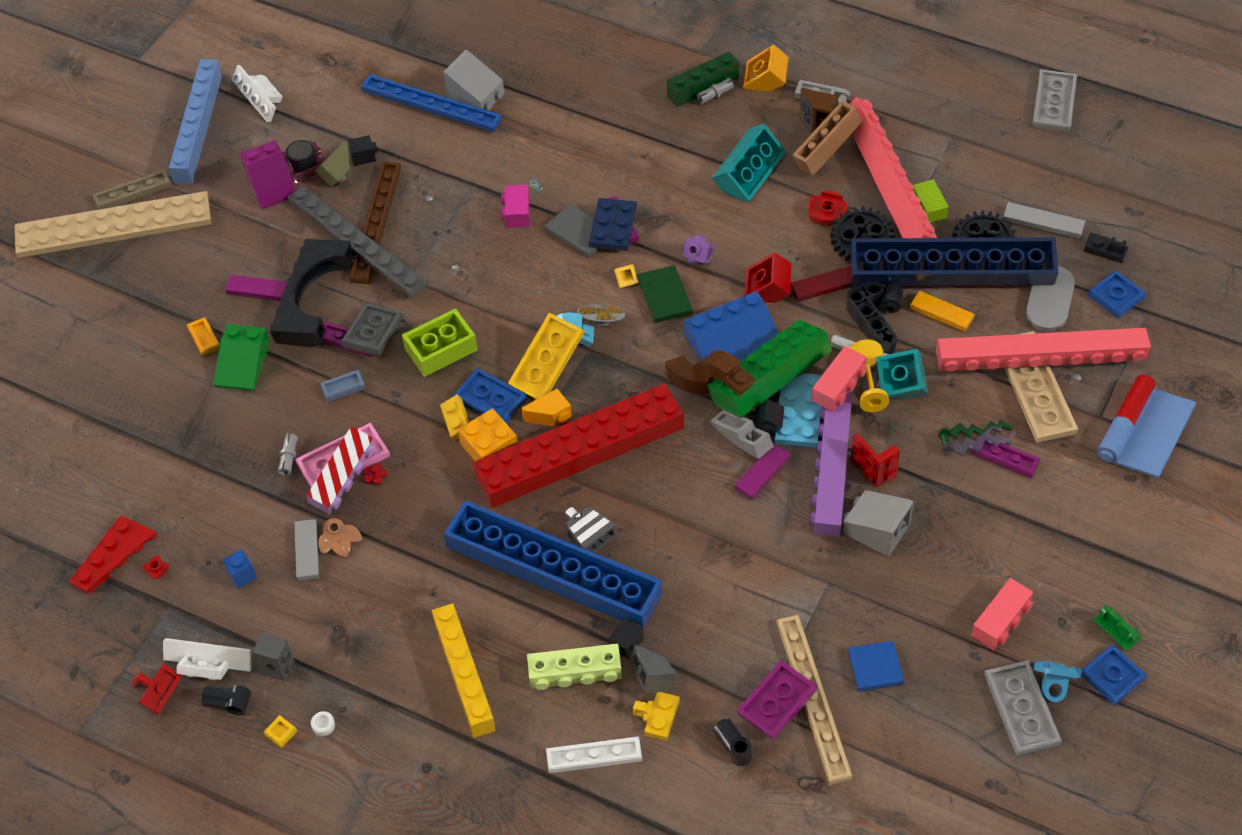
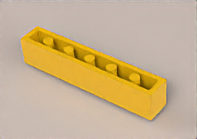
(463, 671)

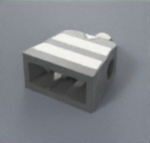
(589, 528)

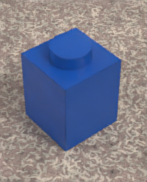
(239, 568)

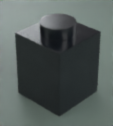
(362, 150)
(769, 417)
(627, 636)

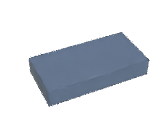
(342, 386)

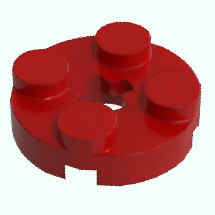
(818, 203)

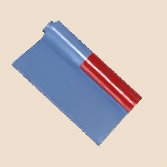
(1146, 428)

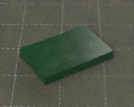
(664, 294)

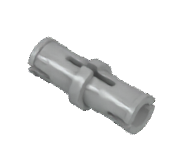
(715, 91)
(287, 454)

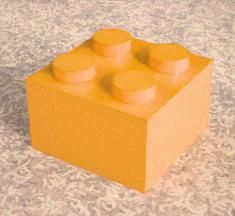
(486, 435)

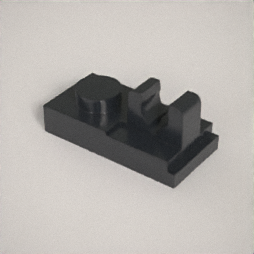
(1106, 247)

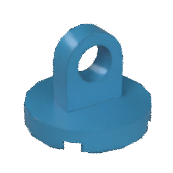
(1056, 674)

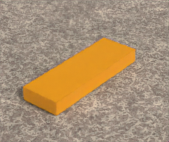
(942, 311)

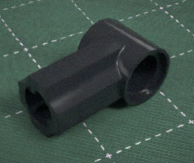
(231, 699)
(733, 741)

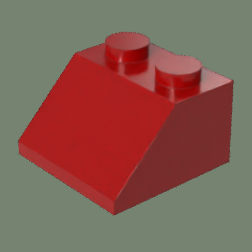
(769, 278)

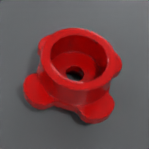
(156, 573)

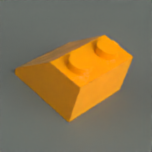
(766, 70)

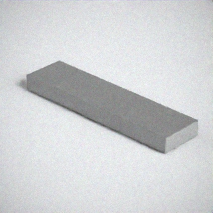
(1044, 220)

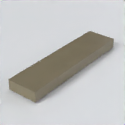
(132, 190)

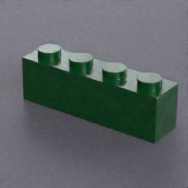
(689, 83)

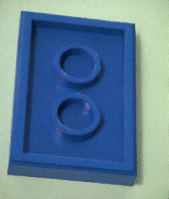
(486, 392)

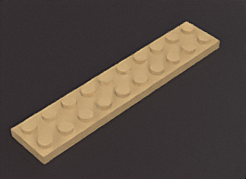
(112, 224)

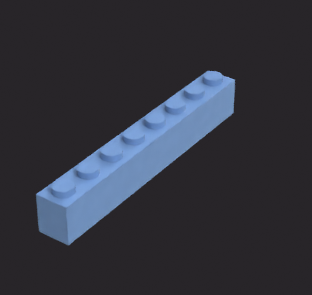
(195, 122)

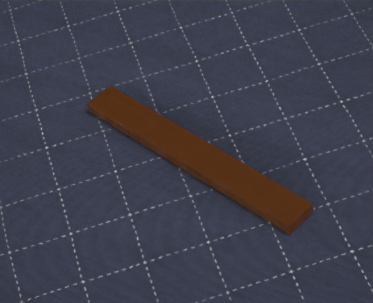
(376, 217)

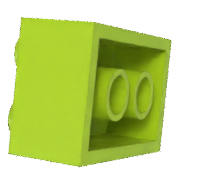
(439, 342)

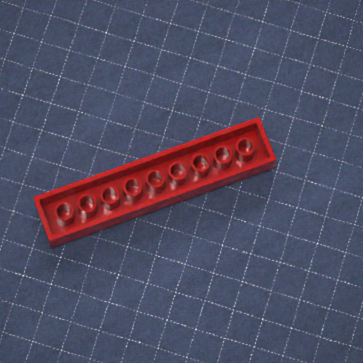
(578, 445)

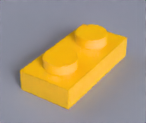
(454, 415)

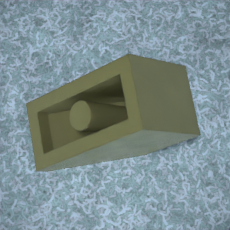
(335, 166)

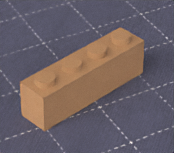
(827, 138)

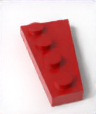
(111, 552)

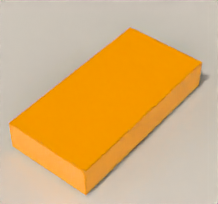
(203, 336)

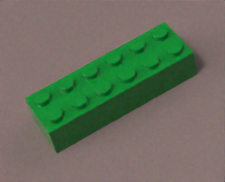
(774, 366)

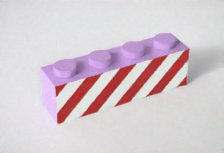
(340, 470)

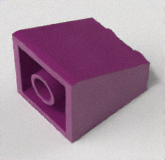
(267, 174)

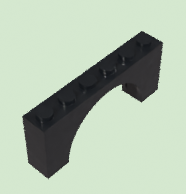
(314, 260)

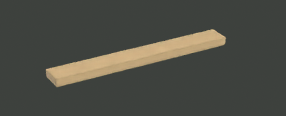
(817, 707)

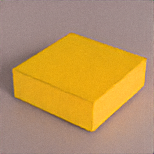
(280, 731)

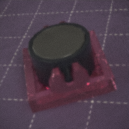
(303, 159)

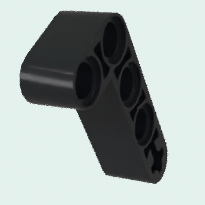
(862, 307)

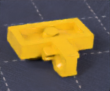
(658, 714)

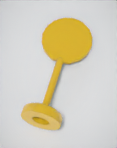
(874, 398)

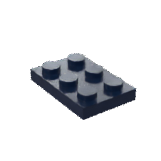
(613, 224)

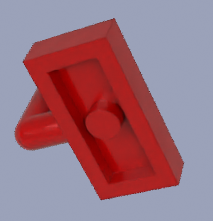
(158, 688)

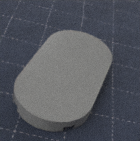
(1050, 304)

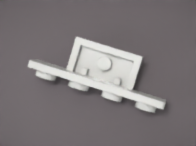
(258, 92)
(206, 659)

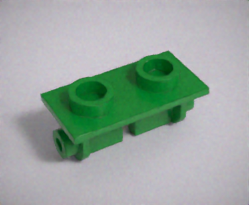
(1117, 628)

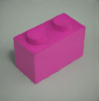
(516, 206)

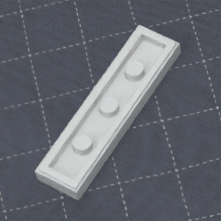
(594, 754)

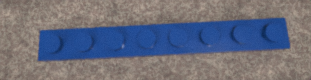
(431, 103)

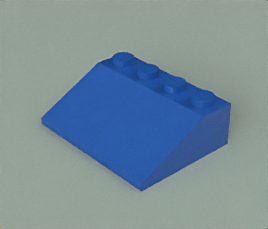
(733, 327)

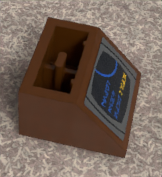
(815, 107)

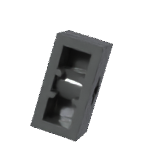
(273, 657)

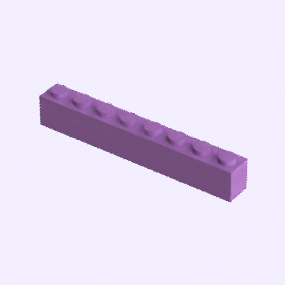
(831, 469)

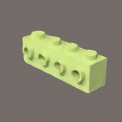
(574, 666)

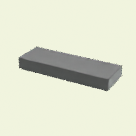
(306, 550)

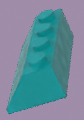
(749, 163)

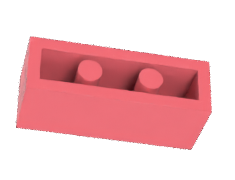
(839, 379)
(1002, 614)

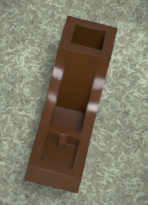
(726, 368)
(681, 374)

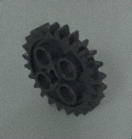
(983, 225)
(847, 227)

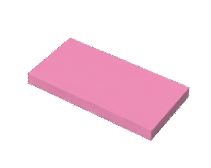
(315, 461)

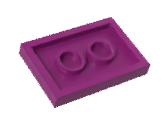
(777, 700)

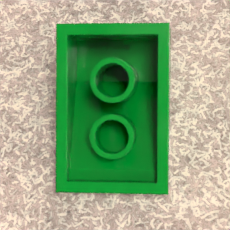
(241, 357)

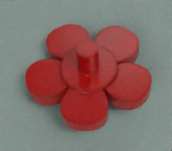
(374, 474)

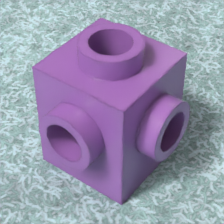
(697, 249)

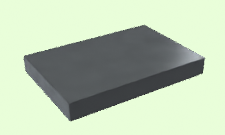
(573, 228)
(372, 329)

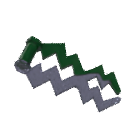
(984, 436)

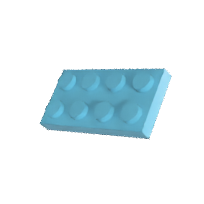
(800, 414)

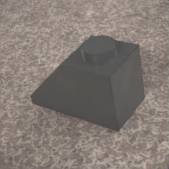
(652, 670)

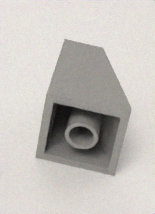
(472, 82)
(878, 520)

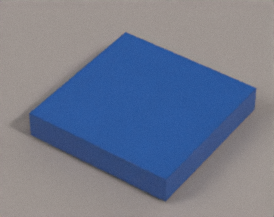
(1117, 294)
(875, 666)
(1113, 674)

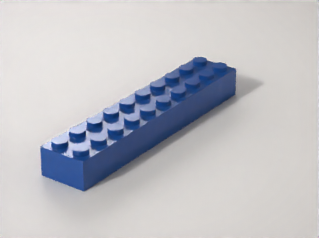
(553, 564)

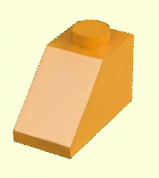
(548, 410)

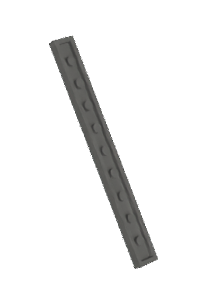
(361, 244)

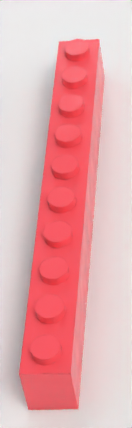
(889, 174)
(1043, 349)

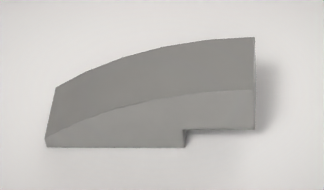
(743, 433)

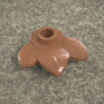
(338, 540)

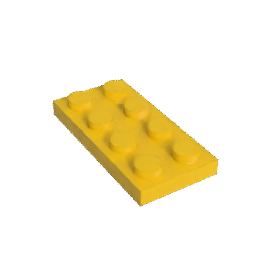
(546, 357)

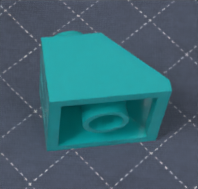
(902, 374)

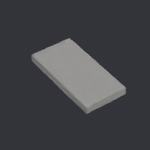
(1054, 100)
(1022, 708)

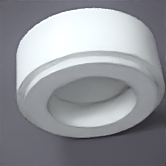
(322, 723)

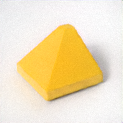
(626, 276)

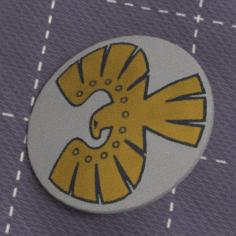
(601, 314)

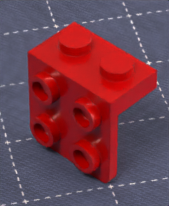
(876, 468)

